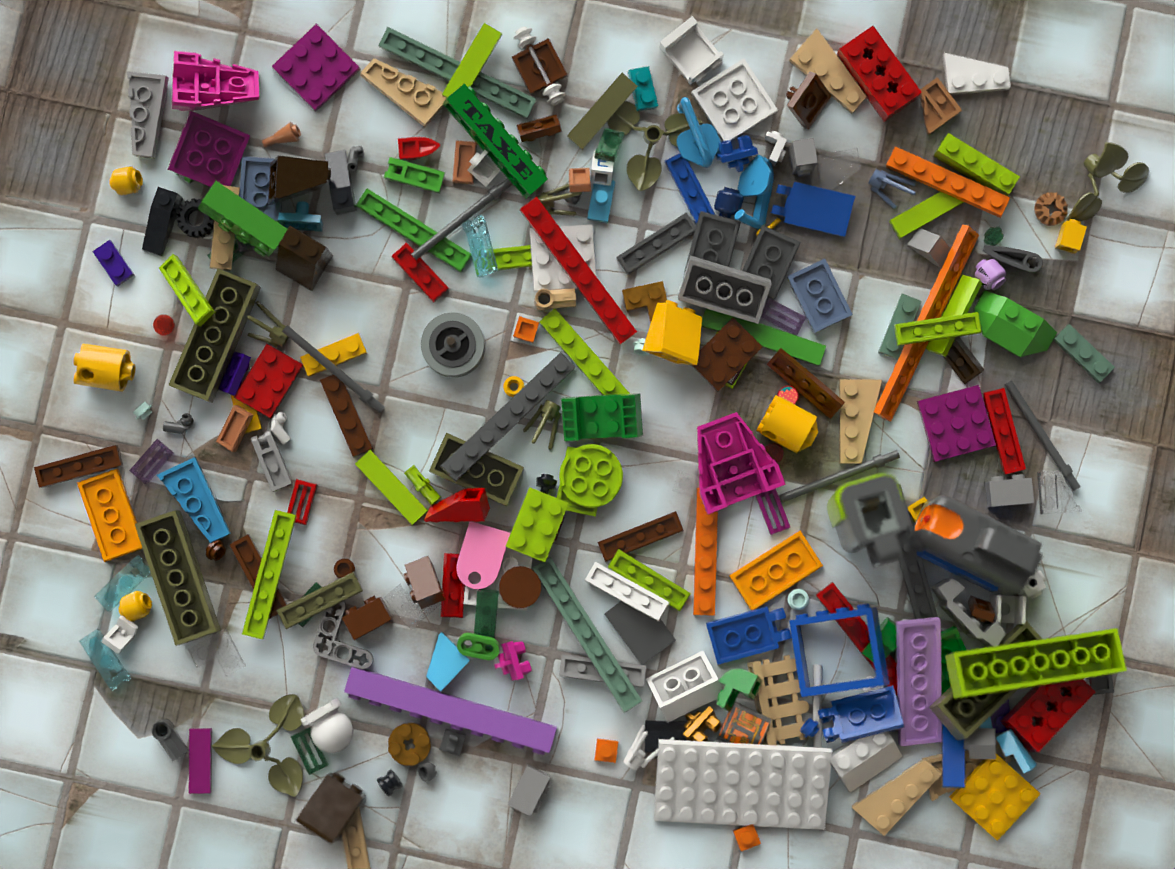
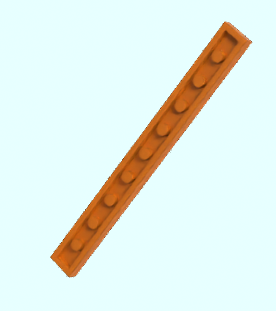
(932, 309)

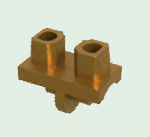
(699, 723)

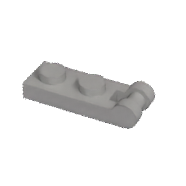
(271, 461)

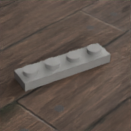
(582, 668)

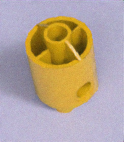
(103, 367)
(788, 425)

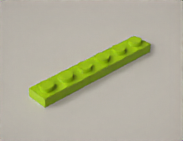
(581, 354)
(269, 574)

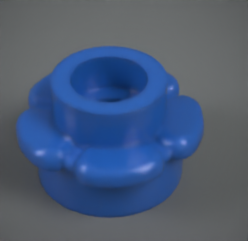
(809, 728)

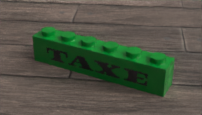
(493, 138)

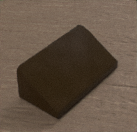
(963, 361)

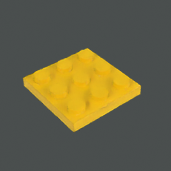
(995, 796)

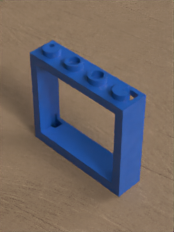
(876, 645)

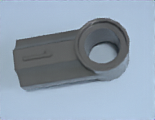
(171, 741)

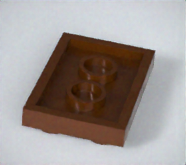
(726, 354)

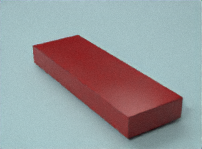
(420, 273)
(452, 588)

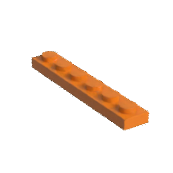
(947, 182)
(705, 560)

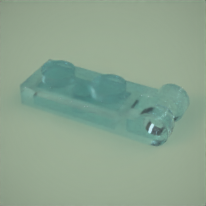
(480, 246)
(122, 584)
(104, 659)

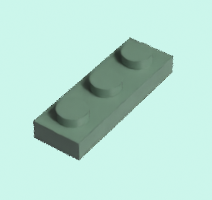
(904, 312)
(1083, 353)

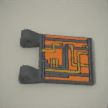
(743, 726)

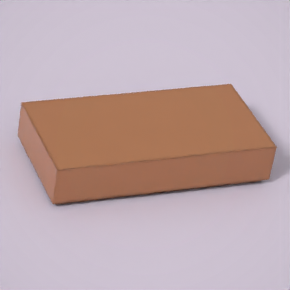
(463, 154)
(579, 180)
(234, 428)

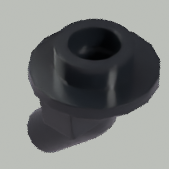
(546, 482)

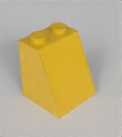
(674, 334)

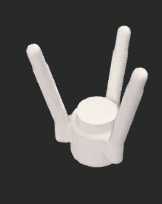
(636, 756)

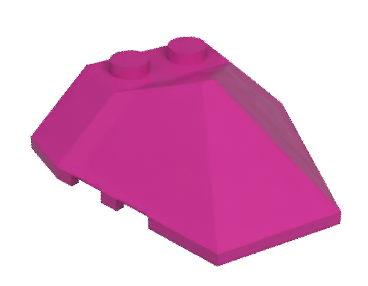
(208, 84)
(733, 463)

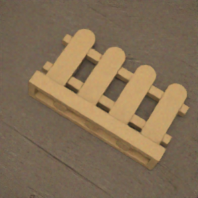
(772, 691)

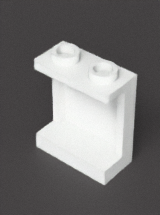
(691, 51)

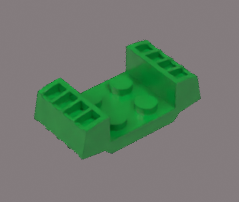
(602, 416)

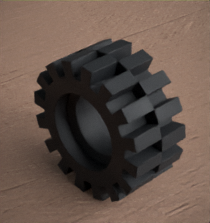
(184, 224)

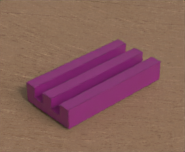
(779, 528)

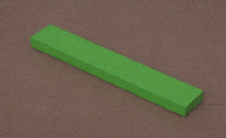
(412, 229)
(770, 337)

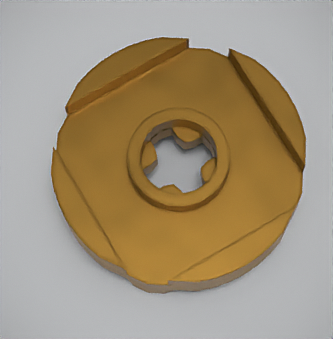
(421, 741)

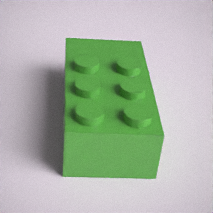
(242, 219)

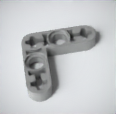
(334, 645)

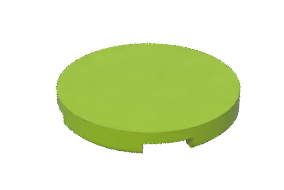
(591, 476)

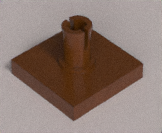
(808, 99)

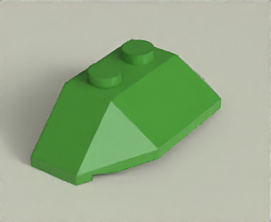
(1013, 325)

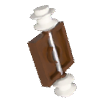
(539, 66)

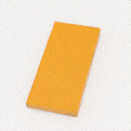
(110, 514)
(776, 570)

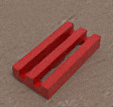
(309, 503)

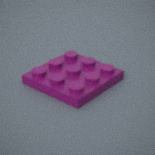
(316, 67)
(208, 151)
(956, 423)

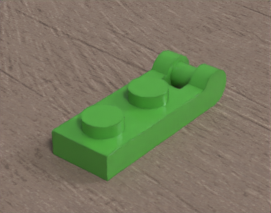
(415, 175)

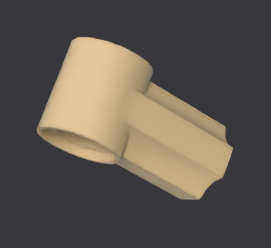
(558, 298)

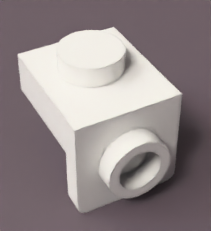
(778, 152)
(483, 168)
(120, 635)

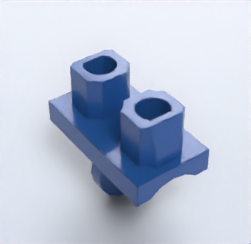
(727, 153)

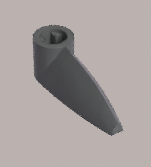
(1014, 257)

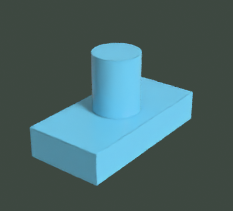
(600, 202)
(301, 219)

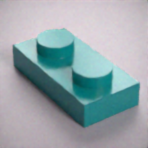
(644, 94)

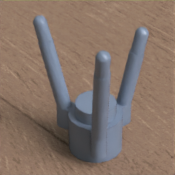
(881, 179)

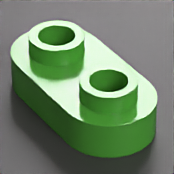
(478, 647)

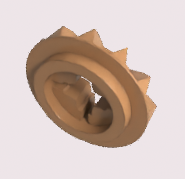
(1042, 212)

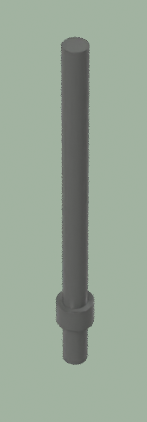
(493, 194)
(365, 395)
(877, 461)
(1065, 469)

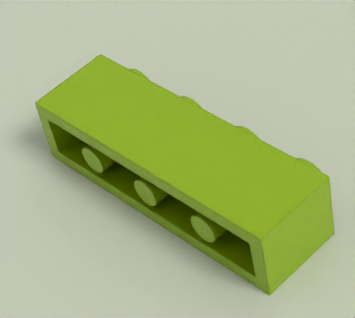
(975, 165)

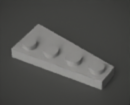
(147, 100)

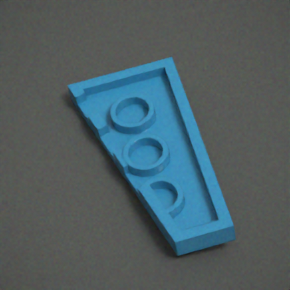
(195, 496)

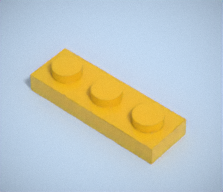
(336, 352)

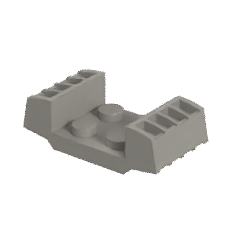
(988, 634)

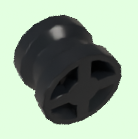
(389, 782)

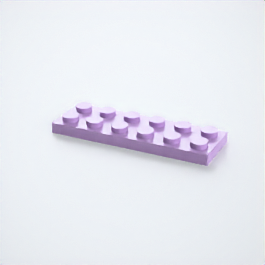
(918, 679)

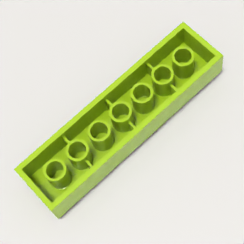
(1035, 663)

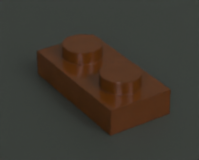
(539, 128)
(981, 609)

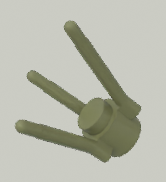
(548, 199)
(276, 333)
(549, 411)

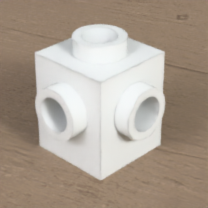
(1033, 592)

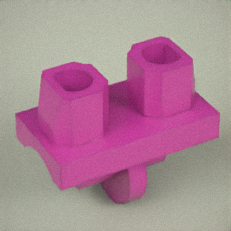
(509, 660)

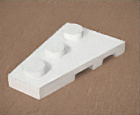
(973, 76)

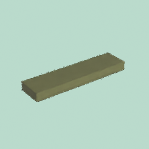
(602, 110)
(319, 600)

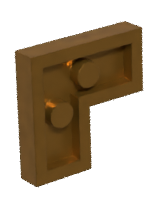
(645, 296)

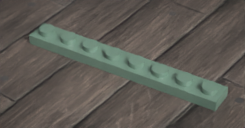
(446, 66)
(587, 635)

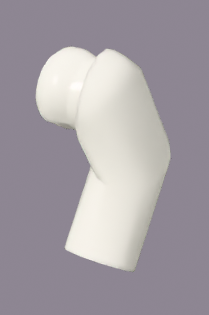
(277, 427)

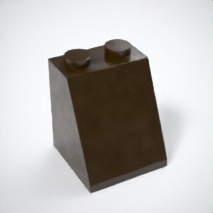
(295, 177)
(302, 258)
(331, 807)

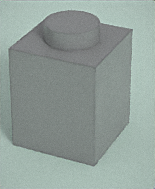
(981, 744)

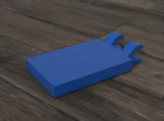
(815, 208)
(746, 634)
(862, 715)

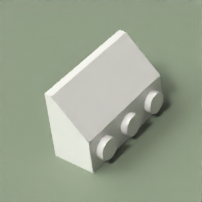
(685, 686)
(864, 758)

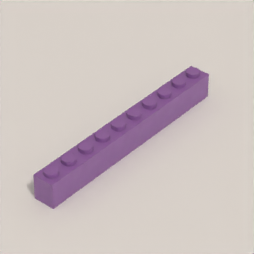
(450, 709)

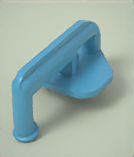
(700, 141)
(756, 181)

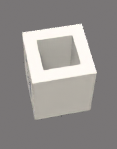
(601, 172)

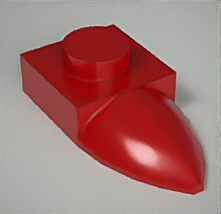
(416, 147)

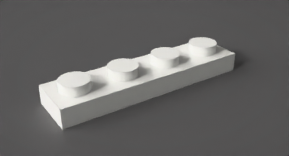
(627, 591)

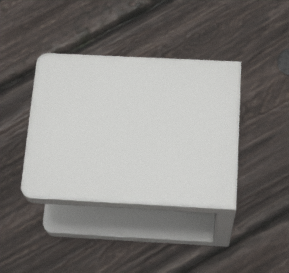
(1017, 608)

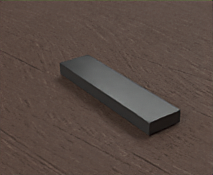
(656, 243)

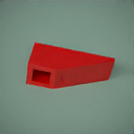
(463, 506)

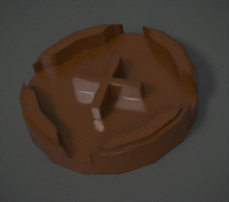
(520, 587)

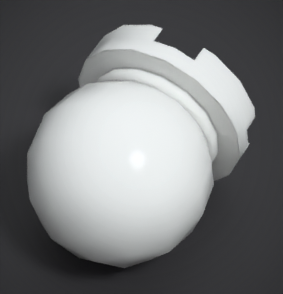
(330, 728)

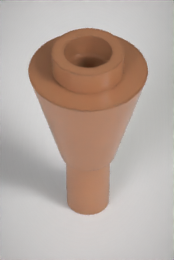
(287, 134)

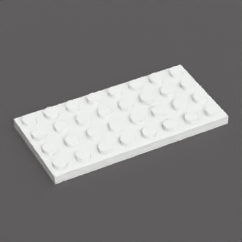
(742, 784)

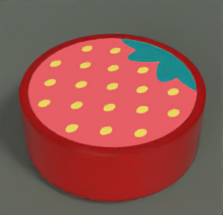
(788, 393)

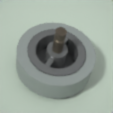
(453, 344)

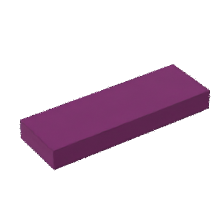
(200, 760)

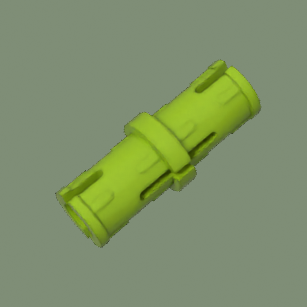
(422, 485)

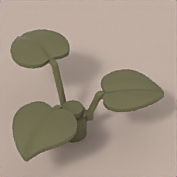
(1111, 159)
(641, 169)
(236, 747)

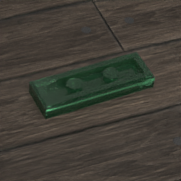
(486, 613)

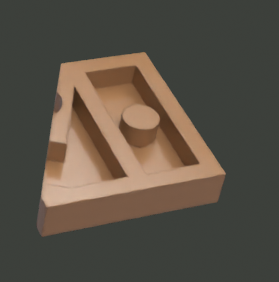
(937, 105)

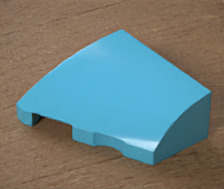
(445, 662)
(1011, 745)

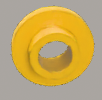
(513, 379)

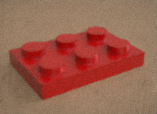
(268, 381)

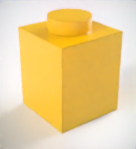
(1071, 236)

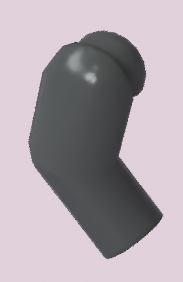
(355, 152)
(180, 426)

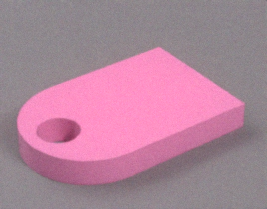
(481, 553)

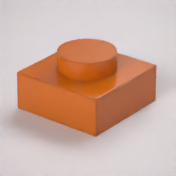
(526, 329)
(606, 750)
(746, 837)

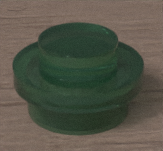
(993, 236)

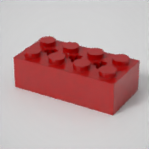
(883, 61)
(1046, 722)

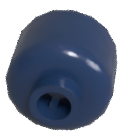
(728, 202)

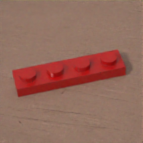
(1004, 431)

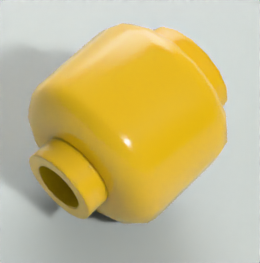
(126, 180)
(135, 606)

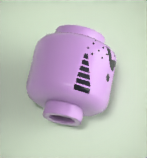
(990, 273)

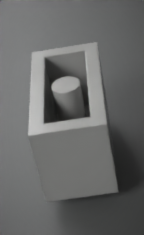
(803, 157)
(1009, 492)
(529, 790)

